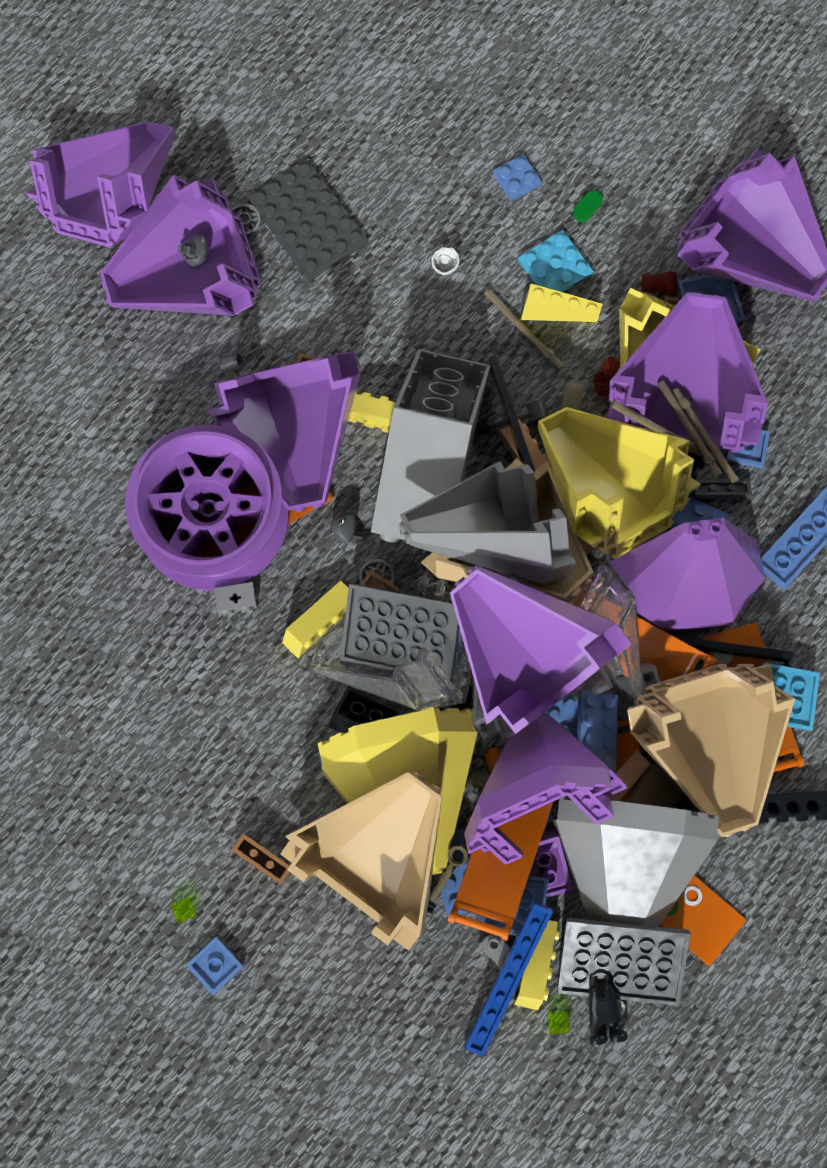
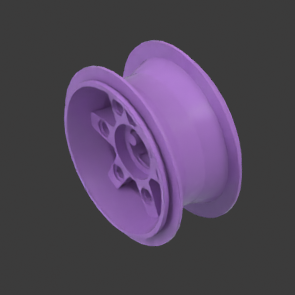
(179, 454)

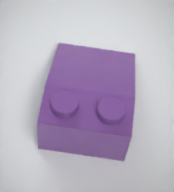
(551, 864)

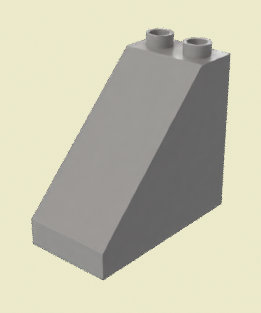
(428, 436)

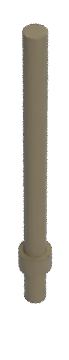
(546, 352)
(686, 406)
(650, 424)
(709, 459)

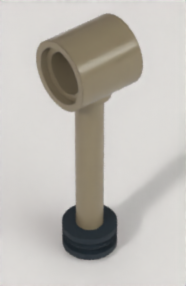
(447, 874)

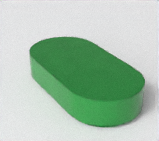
(587, 206)

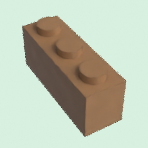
(262, 859)

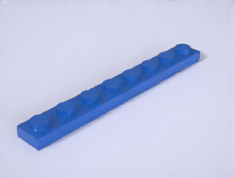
(508, 978)

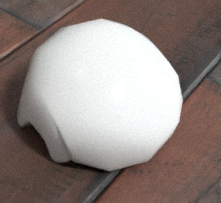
(445, 261)

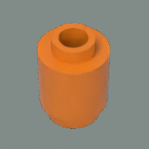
(492, 758)

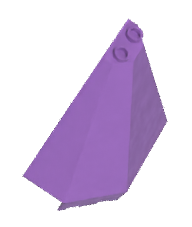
(100, 182)
(759, 230)
(153, 274)
(707, 360)
(297, 418)
(693, 576)
(527, 645)
(534, 771)

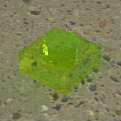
(183, 910)
(558, 1023)

